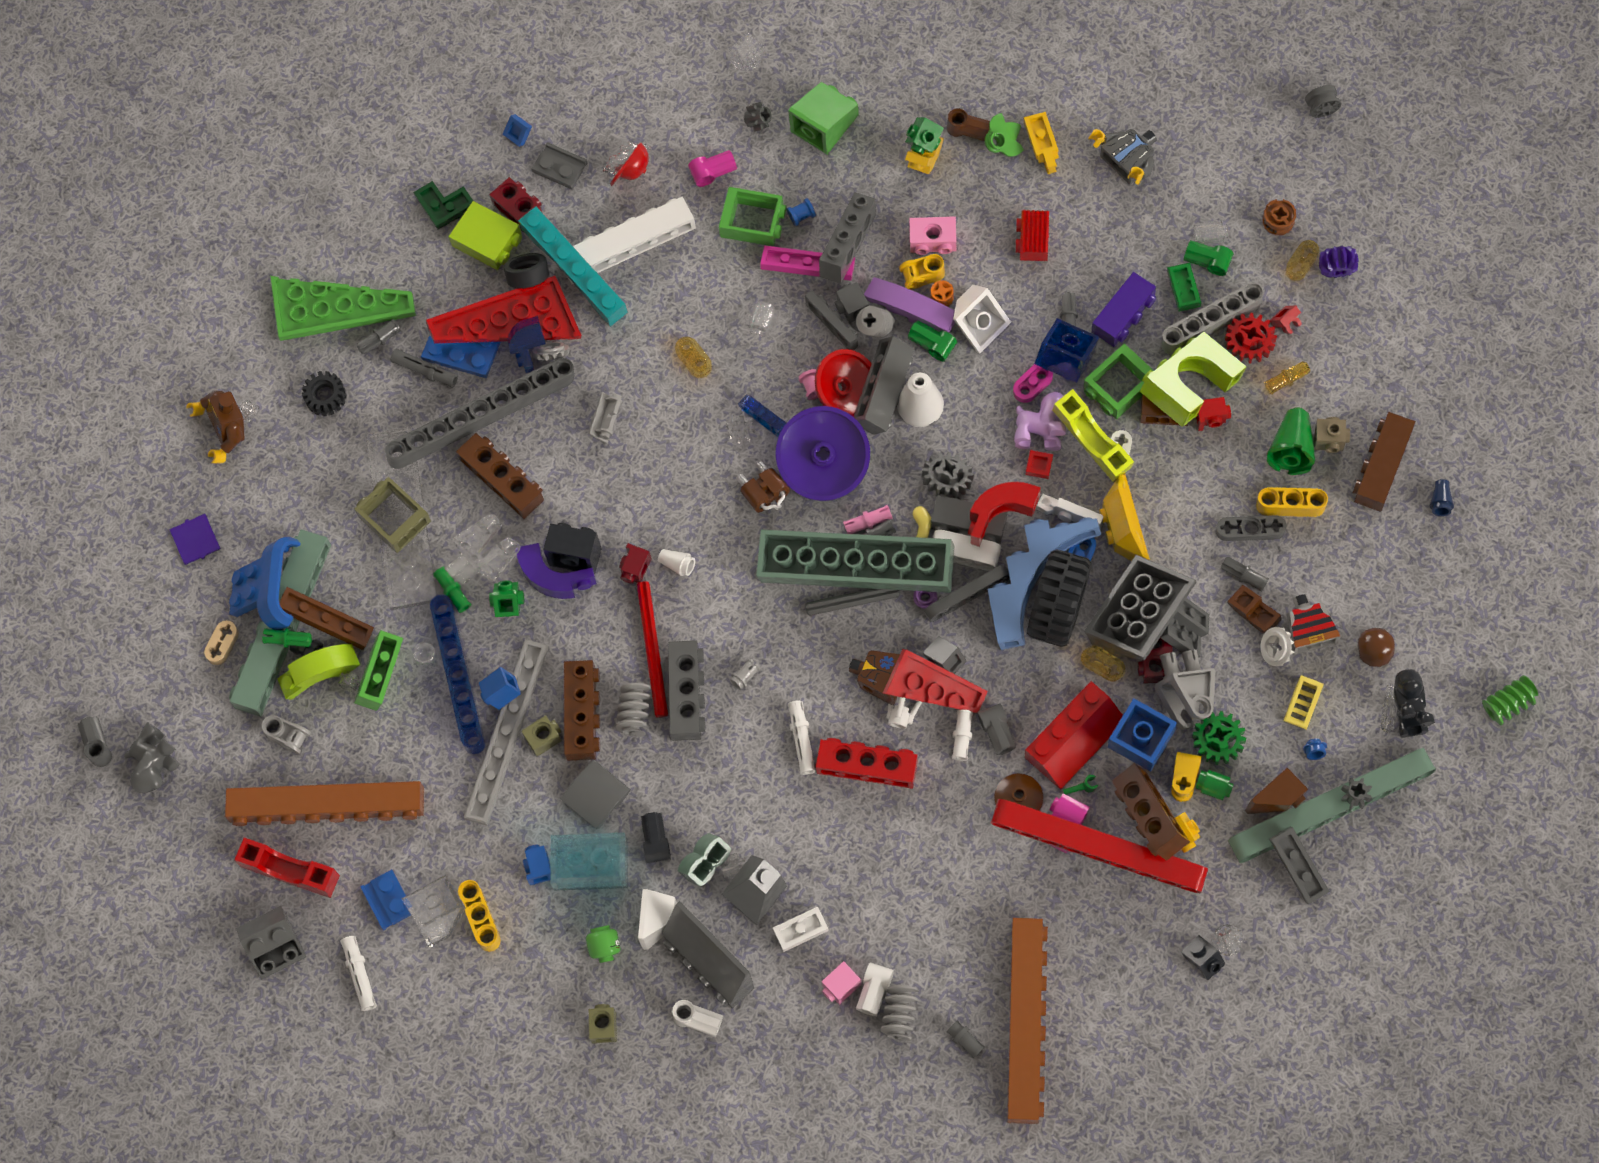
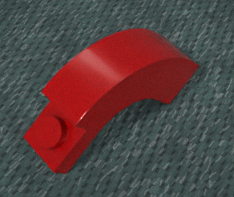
(1001, 498)

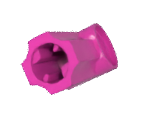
(707, 169)

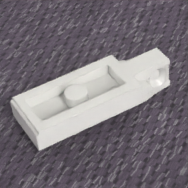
(1066, 510)

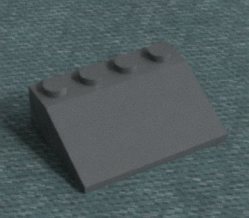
(1139, 609)
(707, 957)

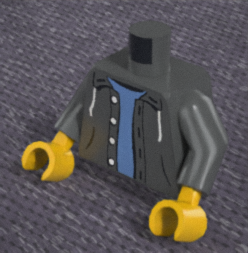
(1127, 152)

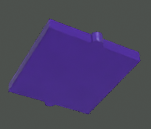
(195, 539)

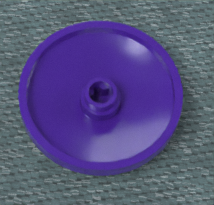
(823, 453)

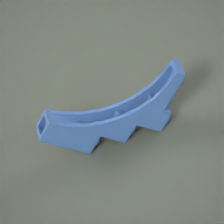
(1025, 568)

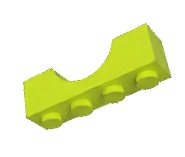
(1101, 448)

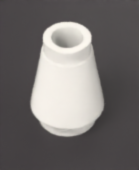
(678, 562)

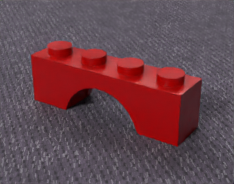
(299, 873)

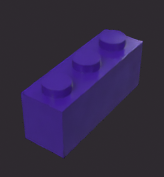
(1124, 309)

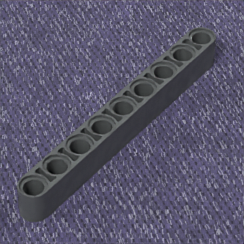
(474, 422)

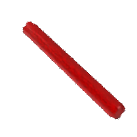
(652, 649)

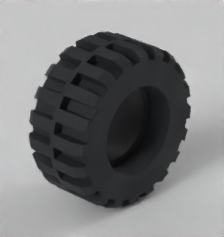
(1059, 598)

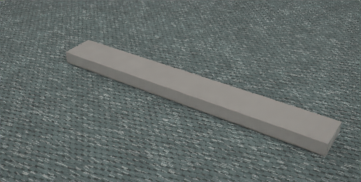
(505, 735)

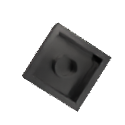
(572, 547)

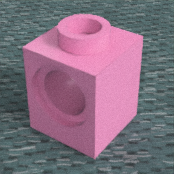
(840, 983)

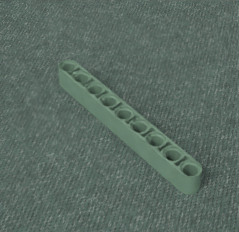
(1329, 805)

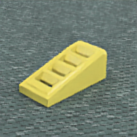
(1317, 686)

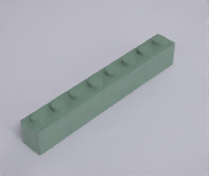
(265, 660)

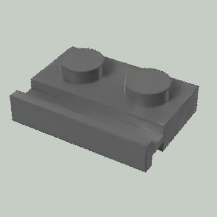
(559, 165)

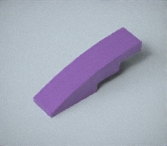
(910, 304)

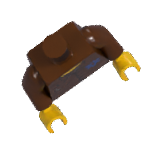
(225, 420)

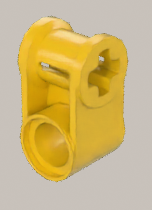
(921, 273)
(1185, 773)

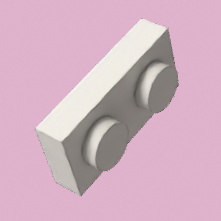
(800, 929)

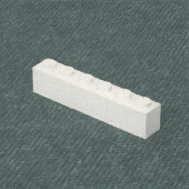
(637, 235)

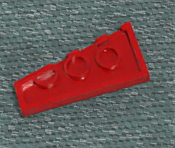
(929, 683)

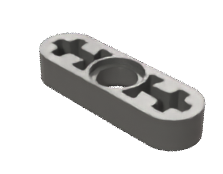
(1257, 520)

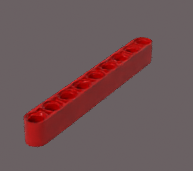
(1098, 846)

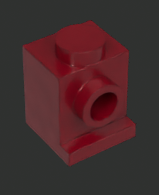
(634, 564)

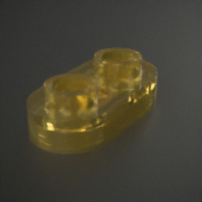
(692, 356)

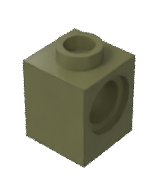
(542, 745)
(606, 1034)

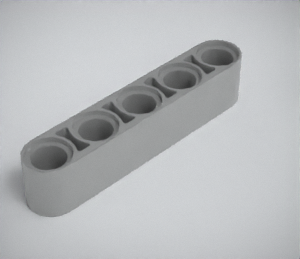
(1216, 309)

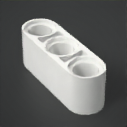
(966, 554)

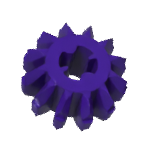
(1338, 261)

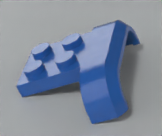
(259, 586)

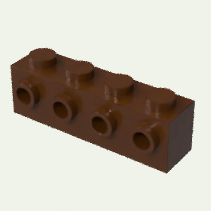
(580, 710)

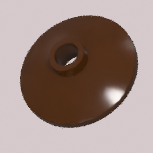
(1024, 783)

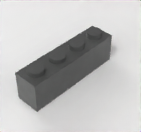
(884, 385)

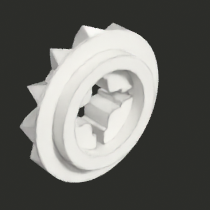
(1270, 652)

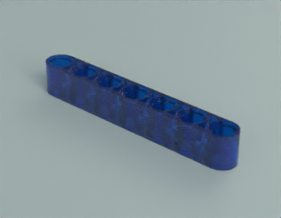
(452, 664)

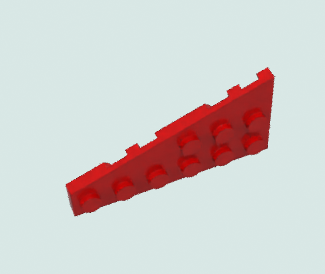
(495, 317)

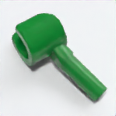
(1082, 786)

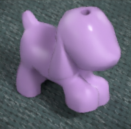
(1042, 423)

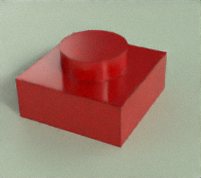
(1039, 464)

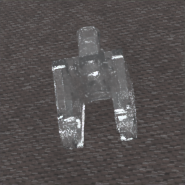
(471, 544)

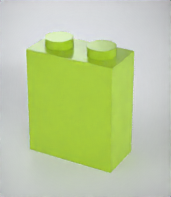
(485, 235)

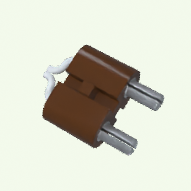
(764, 489)

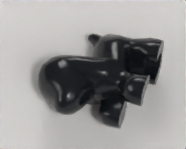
(1411, 704)

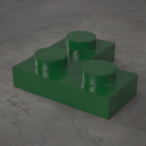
(442, 209)

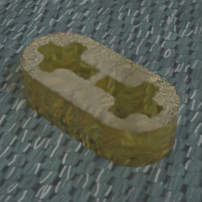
(1306, 263)
(1100, 668)

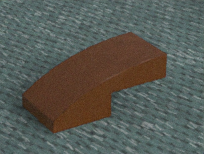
(1253, 610)

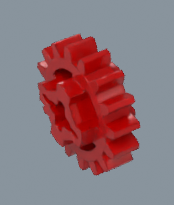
(1241, 332)

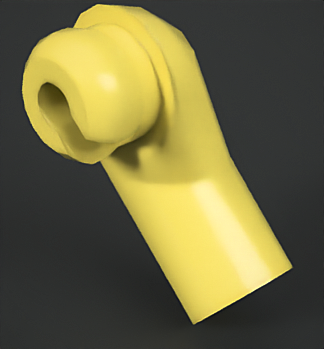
(923, 520)

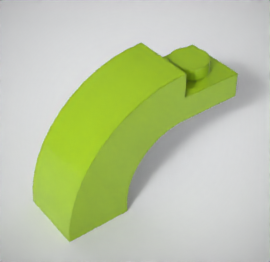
(317, 667)

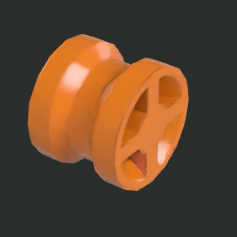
(941, 289)

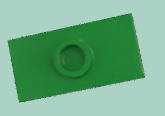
(1184, 287)

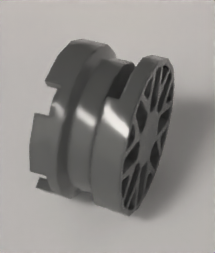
(1323, 101)

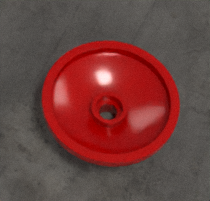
(843, 368)

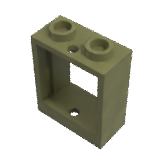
(408, 529)

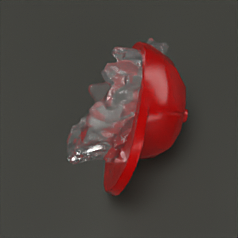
(628, 163)

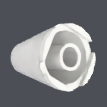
(920, 401)

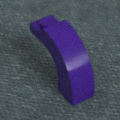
(548, 581)

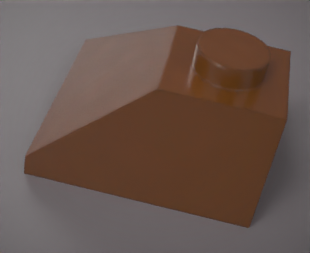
(1279, 795)

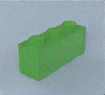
(378, 670)

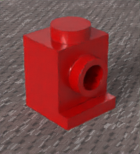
(1213, 413)

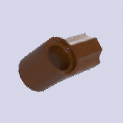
(969, 126)

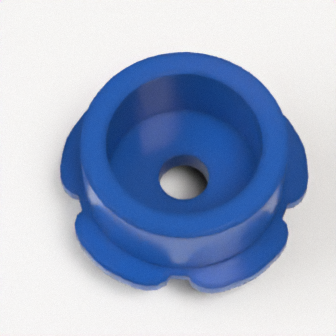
(1315, 749)

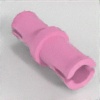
(868, 520)

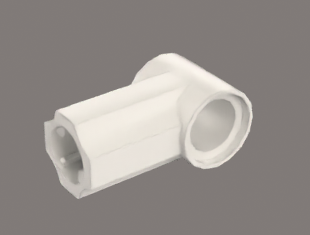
(875, 983)
(700, 1018)

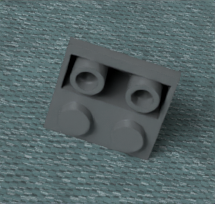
(270, 942)

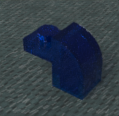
(525, 336)

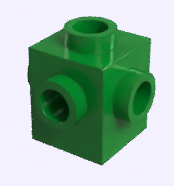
(924, 135)
(506, 599)

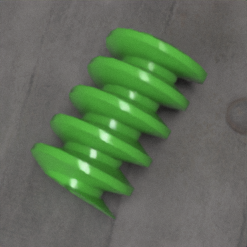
(1511, 699)

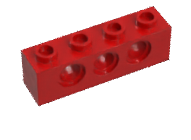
(902, 776)

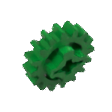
(1209, 740)

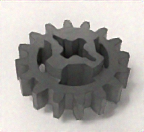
(947, 475)

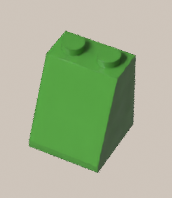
(822, 116)

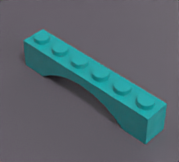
(577, 269)

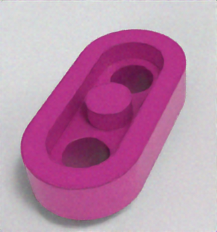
(1031, 383)

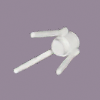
(899, 715)

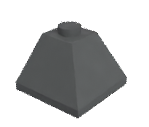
(755, 888)

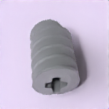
(883, 319)
(631, 709)
(898, 1011)

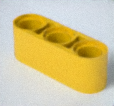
(1301, 495)
(474, 905)

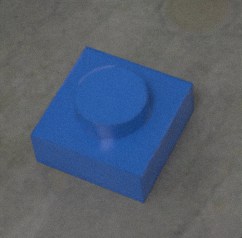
(517, 130)

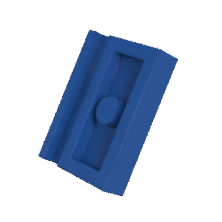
(385, 899)

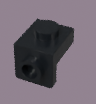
(1204, 957)

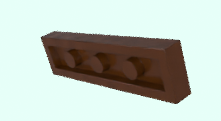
(326, 618)

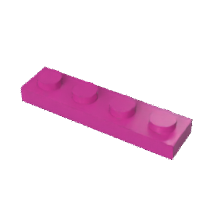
(795, 261)

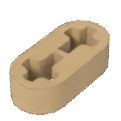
(216, 640)

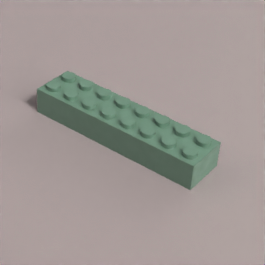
(855, 561)

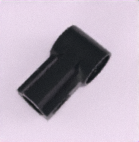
(656, 844)

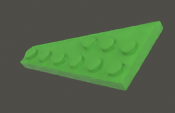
(327, 307)

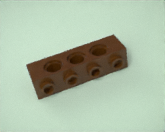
(521, 502)
(1150, 812)

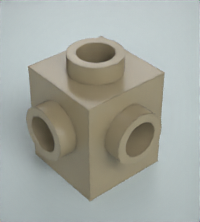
(1331, 434)

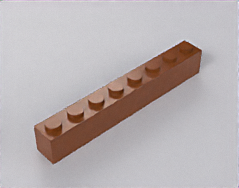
(325, 802)
(1025, 1021)

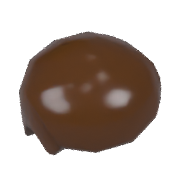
(1376, 647)

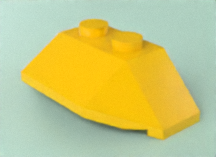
(1122, 521)

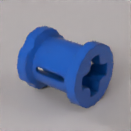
(801, 212)

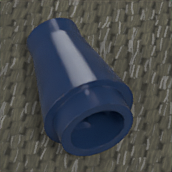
(1441, 501)

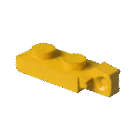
(1042, 140)

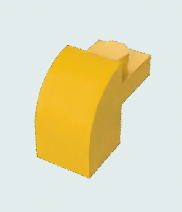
(925, 162)

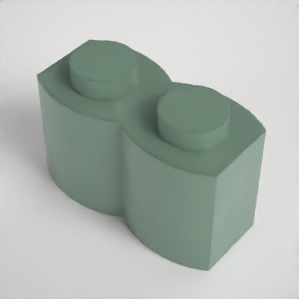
(707, 855)

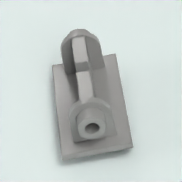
(605, 416)

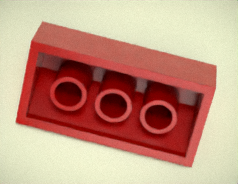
(1074, 735)

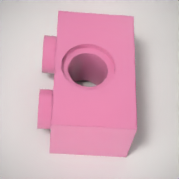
(924, 227)

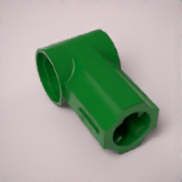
(1215, 258)
(937, 343)

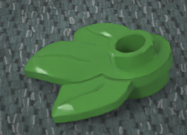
(1005, 136)

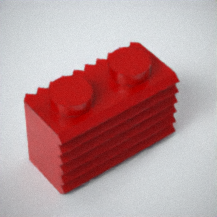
(1034, 235)

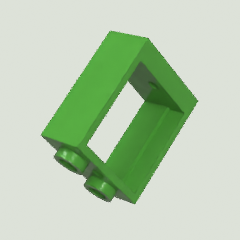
(752, 198)
(1108, 404)

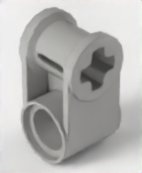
(289, 734)

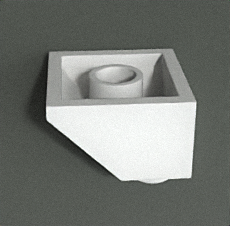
(980, 317)
(654, 915)

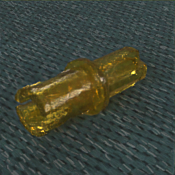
(1287, 377)

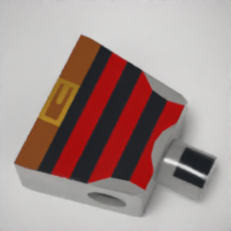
(1310, 626)

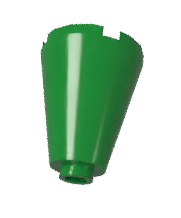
(1293, 444)

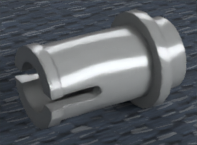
(744, 675)

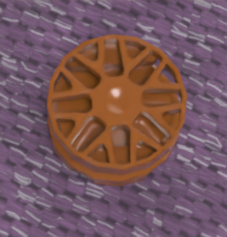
(1279, 217)

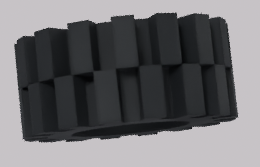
(327, 380)

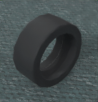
(526, 270)

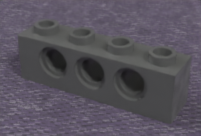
(847, 237)
(679, 654)

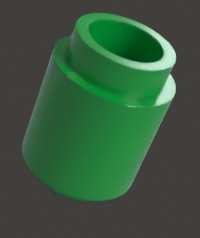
(1214, 784)

